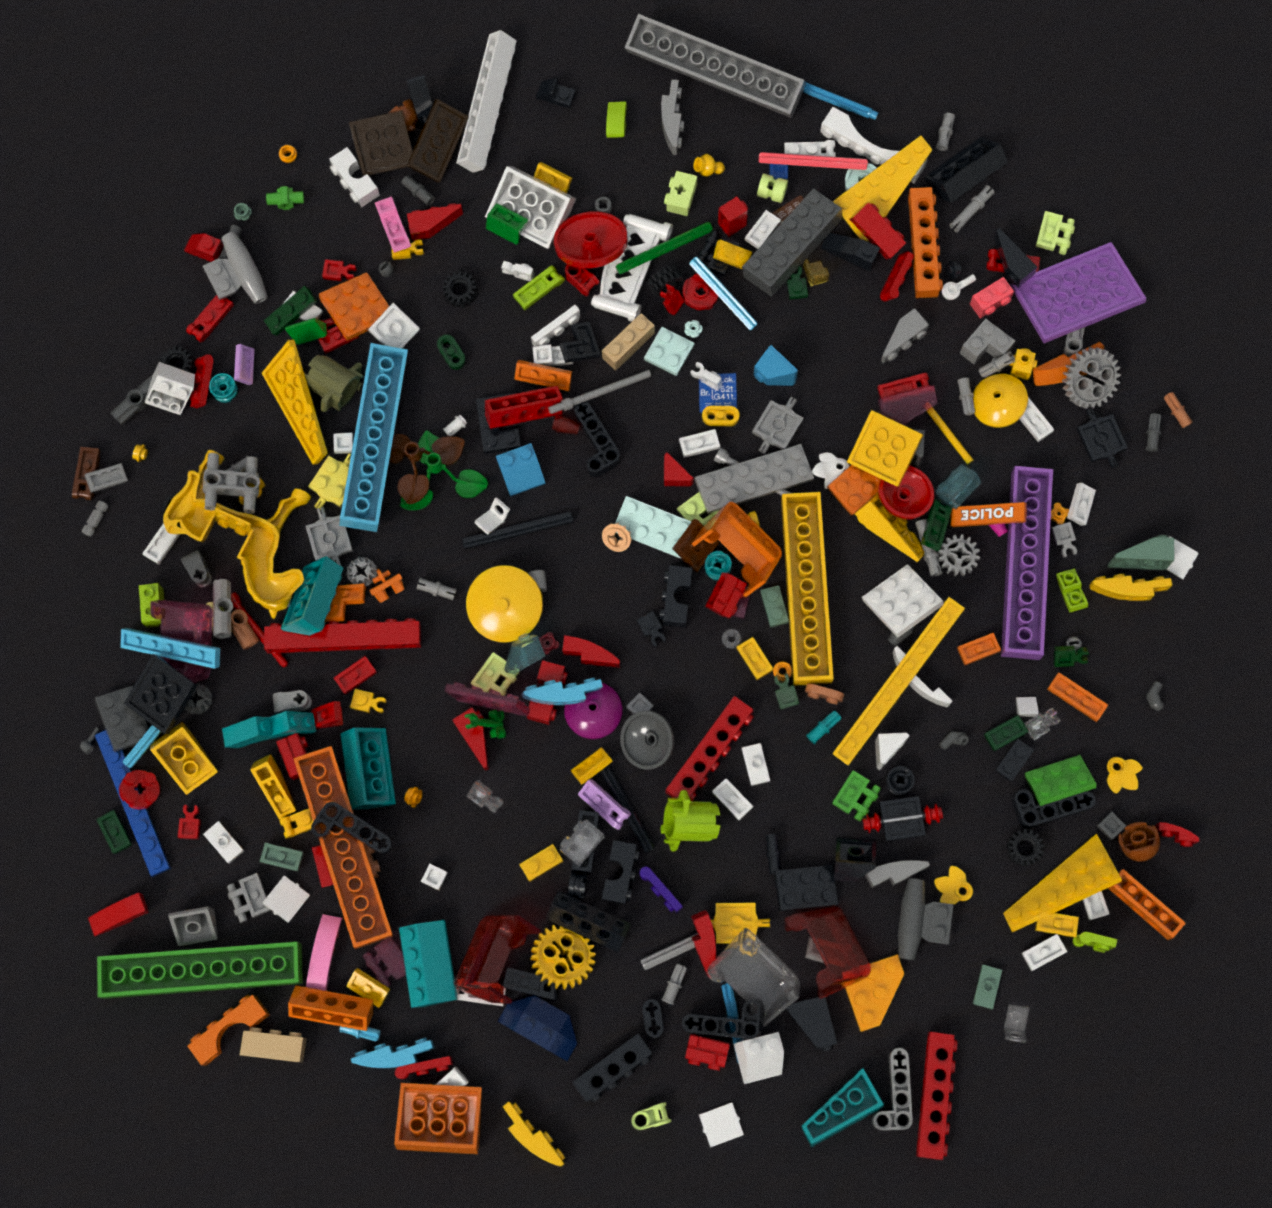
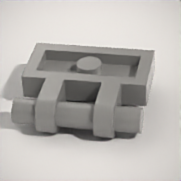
(254, 895)

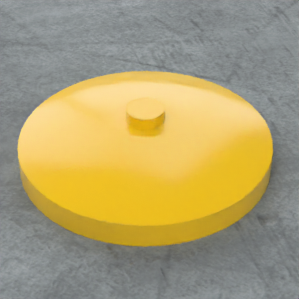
(504, 603)

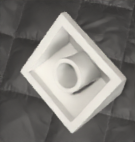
(887, 746)

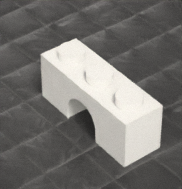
(361, 189)

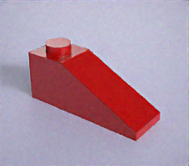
(474, 737)

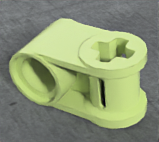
(652, 1116)

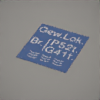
(724, 397)

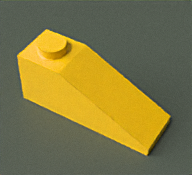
(273, 785)

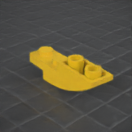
(1123, 588)
(536, 1143)

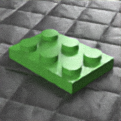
(1060, 780)

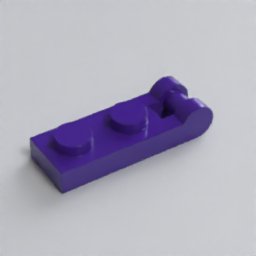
(660, 889)

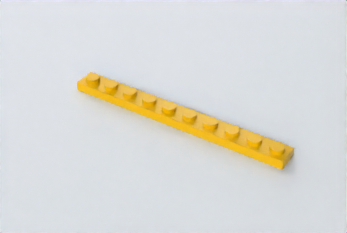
(898, 681)

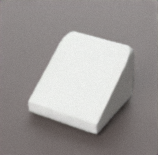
(1027, 706)

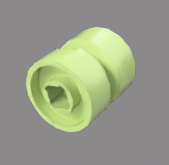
(779, 188)

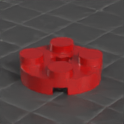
(696, 301)
(132, 796)

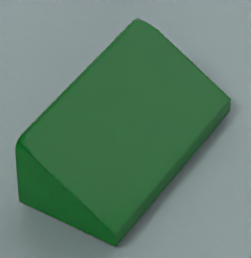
(307, 331)

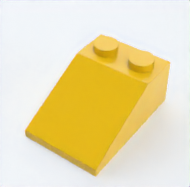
(183, 758)

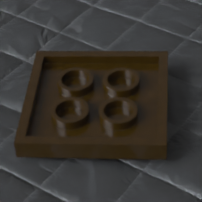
(382, 142)

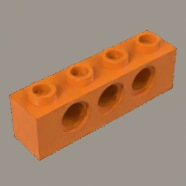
(1147, 906)
(330, 1008)

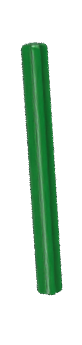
(664, 248)

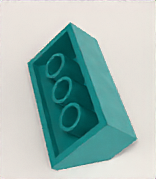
(313, 598)
(367, 768)
(428, 963)

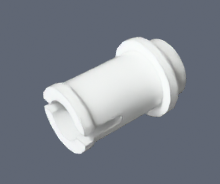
(455, 426)

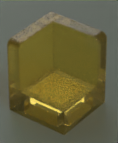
(815, 272)

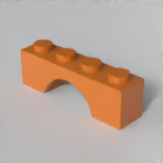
(208, 1045)

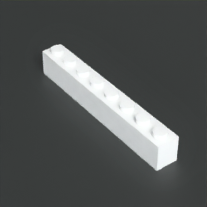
(486, 101)

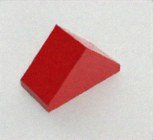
(675, 474)

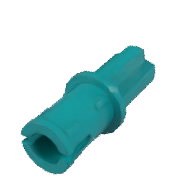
(823, 727)

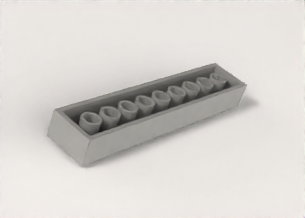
(715, 65)

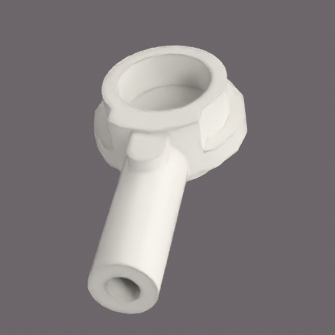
(952, 290)

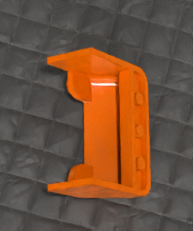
(745, 542)

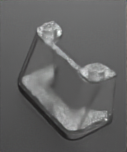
(756, 974)

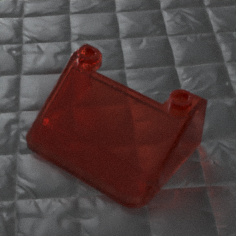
(836, 945)

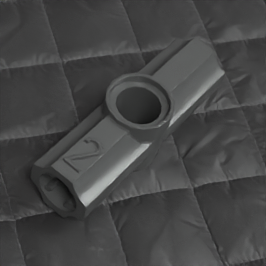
(127, 408)

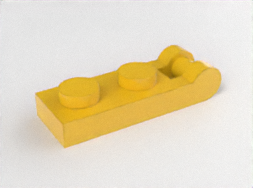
(303, 821)

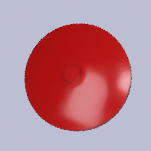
(590, 239)

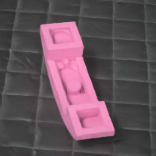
(392, 224)
(323, 952)

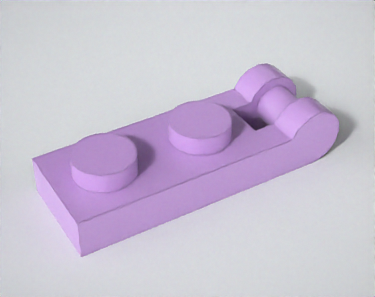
(604, 804)

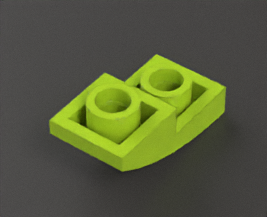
(616, 119)
(1071, 590)

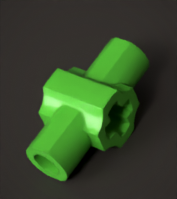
(285, 198)

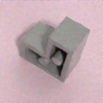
(986, 339)

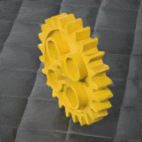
(547, 965)

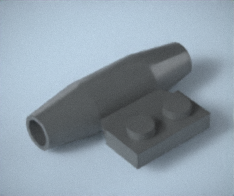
(922, 920)

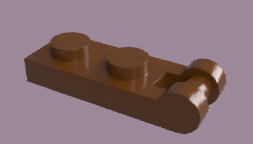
(87, 462)

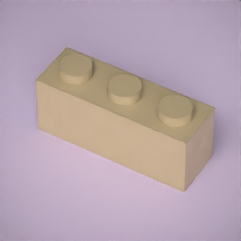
(628, 341)
(273, 1045)

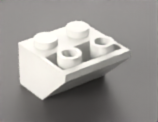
(170, 388)

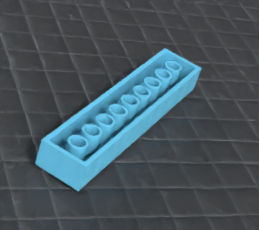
(373, 438)

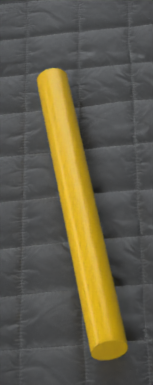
(950, 436)

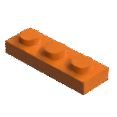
(543, 375)
(1077, 697)

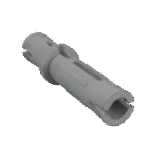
(976, 204)
(931, 555)

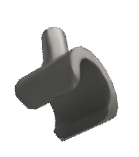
(86, 745)

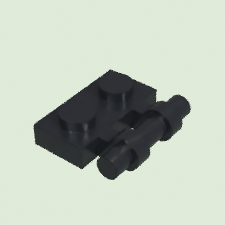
(715, 265)

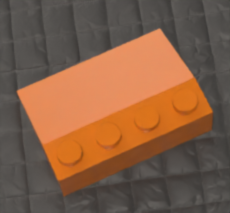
(438, 1118)

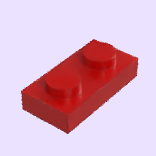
(355, 675)

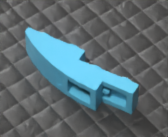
(554, 693)
(385, 1057)

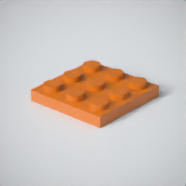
(354, 305)

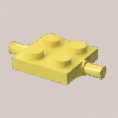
(331, 481)

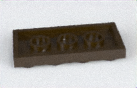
(437, 141)

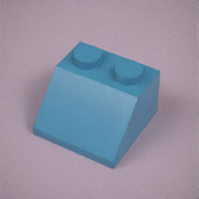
(520, 469)

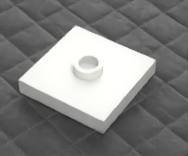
(393, 328)

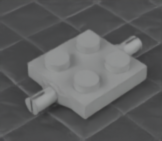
(777, 425)
(328, 537)

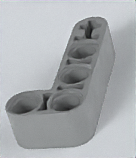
(895, 1089)

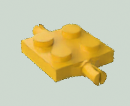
(733, 918)

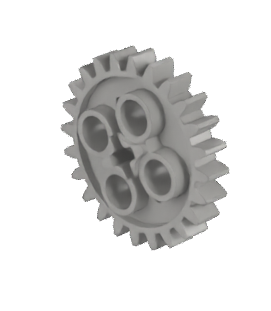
(1099, 361)

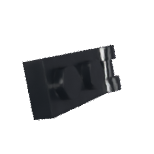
(528, 983)

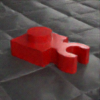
(335, 270)
(673, 299)
(189, 826)

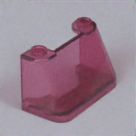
(188, 623)

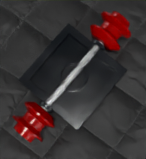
(902, 818)

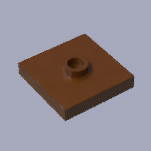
(693, 555)

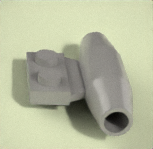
(236, 271)

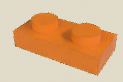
(979, 649)

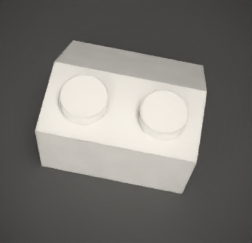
(760, 1057)

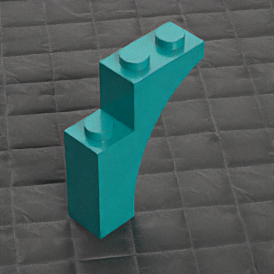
(265, 728)

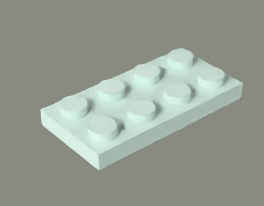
(652, 525)

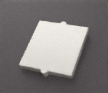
(1183, 559)
(286, 899)
(721, 1124)

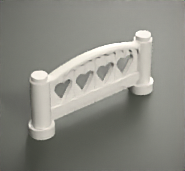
(624, 303)

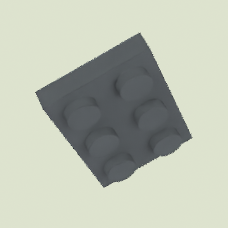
(120, 722)

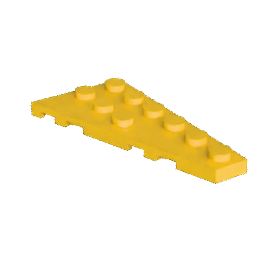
(885, 183)
(292, 393)
(1075, 879)

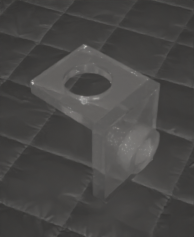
(1016, 1023)

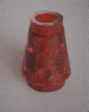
(565, 425)

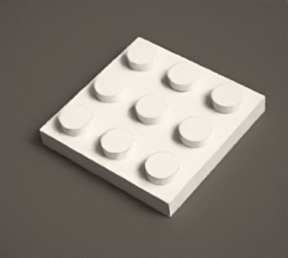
(902, 600)

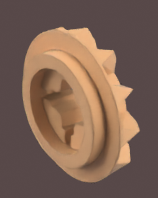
(611, 541)

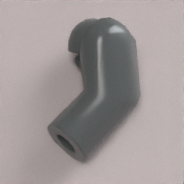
(1153, 697)
(954, 738)

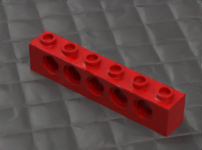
(735, 708)
(930, 1084)

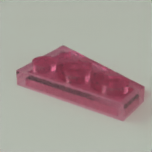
(908, 404)

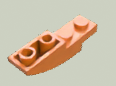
(1052, 371)

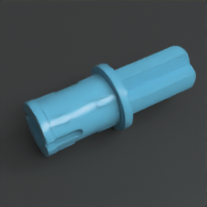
(370, 1034)

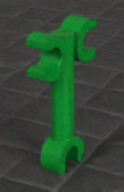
(494, 722)

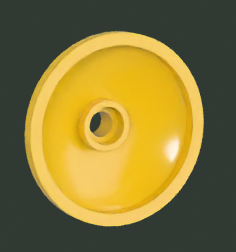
(1002, 410)

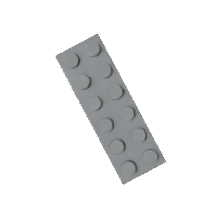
(754, 478)

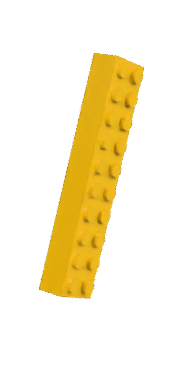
(807, 589)

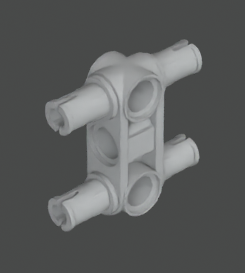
(231, 483)

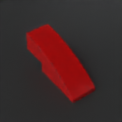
(590, 653)
(118, 914)
(705, 940)

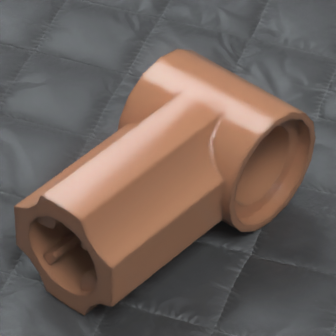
(243, 630)

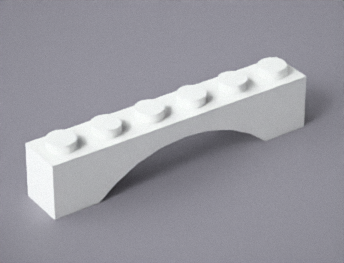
(839, 127)

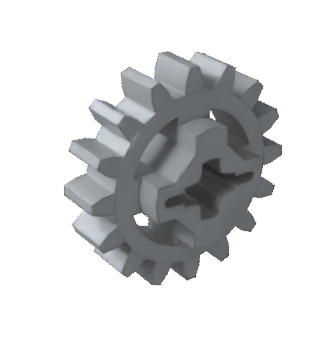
(951, 554)

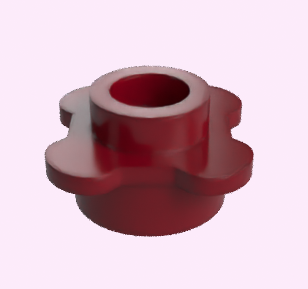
(548, 637)

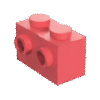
(992, 297)

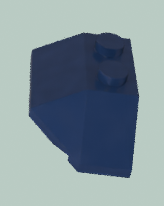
(541, 1025)

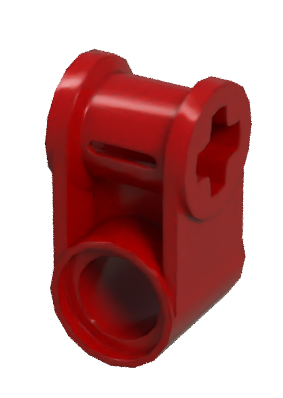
(583, 280)

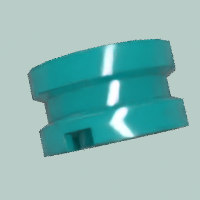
(219, 381)
(717, 557)

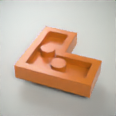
(345, 596)

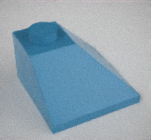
(775, 369)

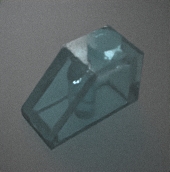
(524, 653)

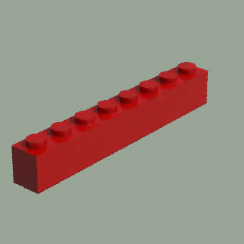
(346, 637)

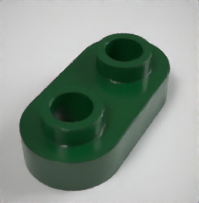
(452, 352)

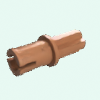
(1178, 410)

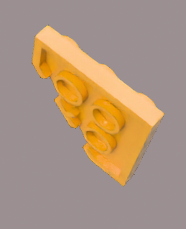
(874, 994)

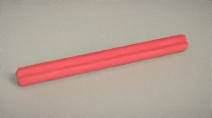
(814, 161)

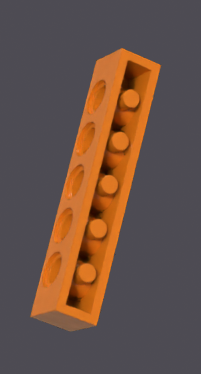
(924, 198)

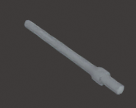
(568, 403)

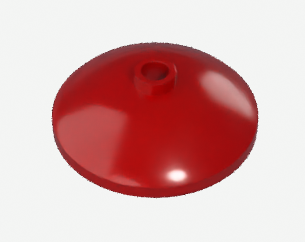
(917, 493)

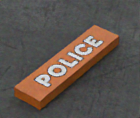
(989, 514)

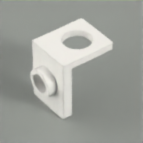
(493, 518)

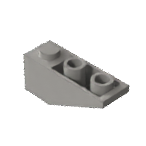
(908, 329)

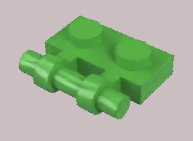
(850, 793)

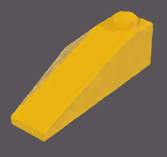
(889, 527)

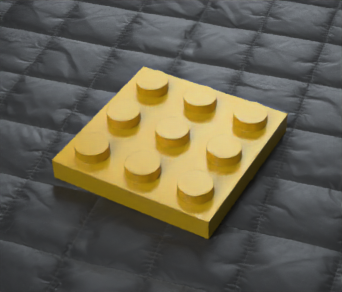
(885, 448)

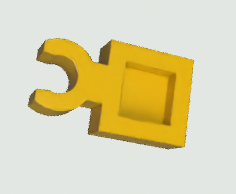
(406, 253)
(365, 701)

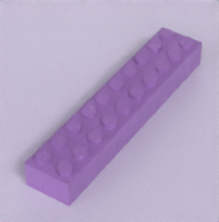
(1027, 565)

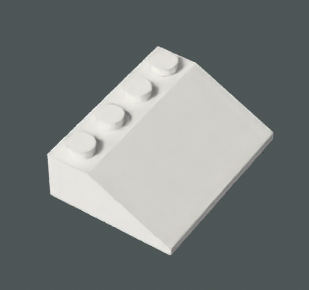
(535, 200)

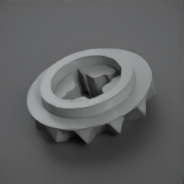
(361, 563)

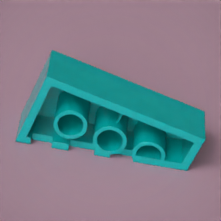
(845, 1108)

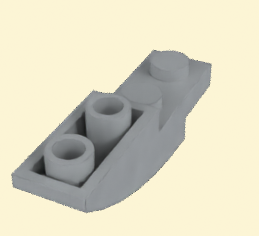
(671, 118)

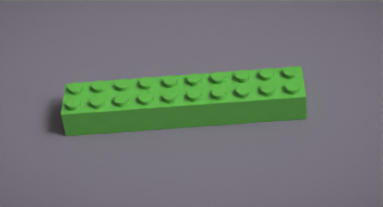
(199, 970)

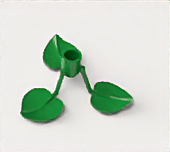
(469, 482)

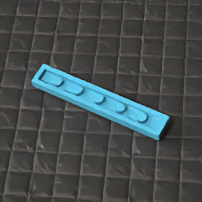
(170, 648)

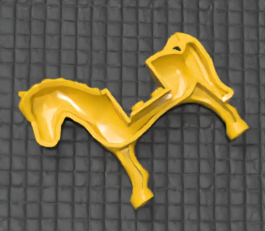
(257, 553)

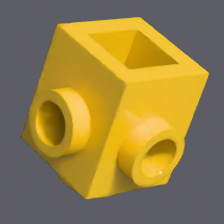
(1023, 364)

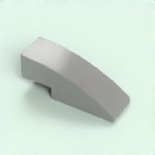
(895, 872)

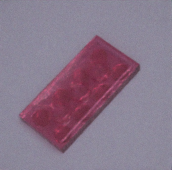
(490, 700)

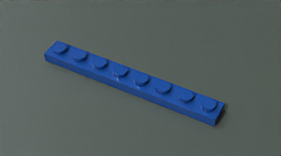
(138, 819)

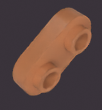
(832, 696)

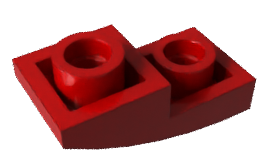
(1182, 835)
(322, 868)

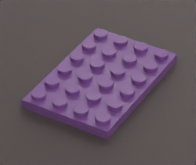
(1078, 292)

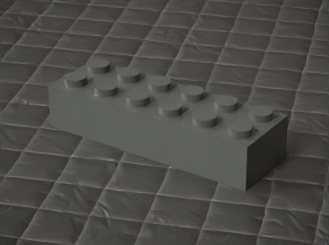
(792, 242)

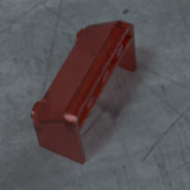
(488, 956)

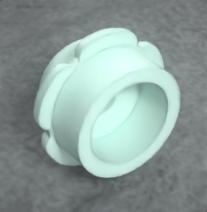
(693, 333)

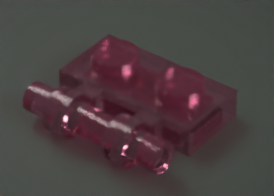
(392, 958)

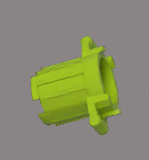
(689, 821)

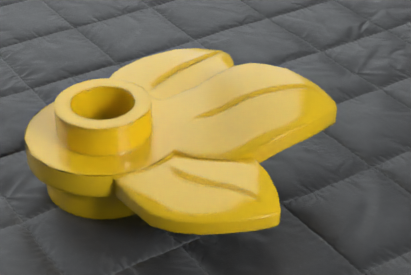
(1125, 776)
(950, 886)

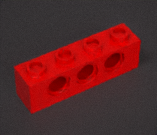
(521, 407)

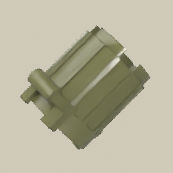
(333, 381)

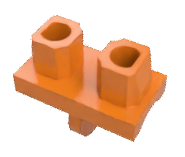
(395, 582)

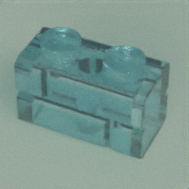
(958, 486)

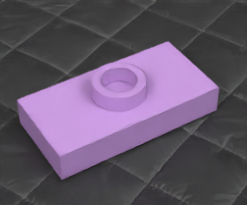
(244, 364)

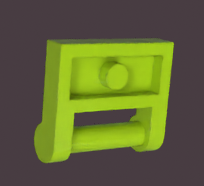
(1098, 942)

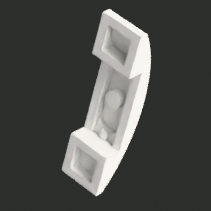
(937, 697)

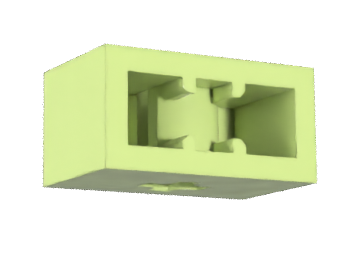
(686, 185)

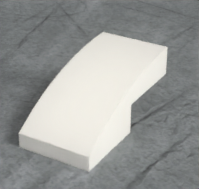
(549, 356)

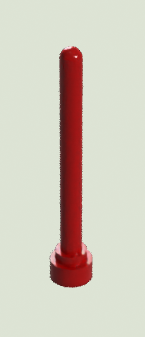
(235, 599)

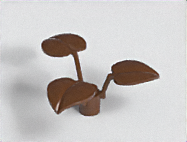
(415, 487)

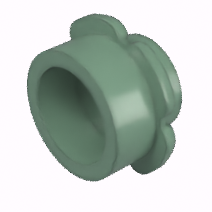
(242, 207)

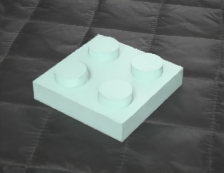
(669, 351)

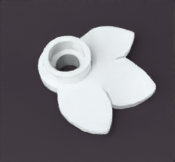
(827, 467)

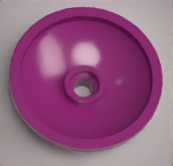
(599, 722)

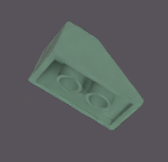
(1148, 555)

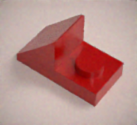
(328, 715)

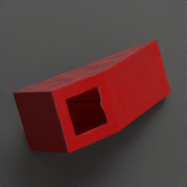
(429, 222)

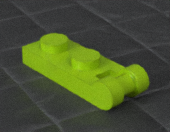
(538, 287)

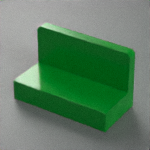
(506, 223)

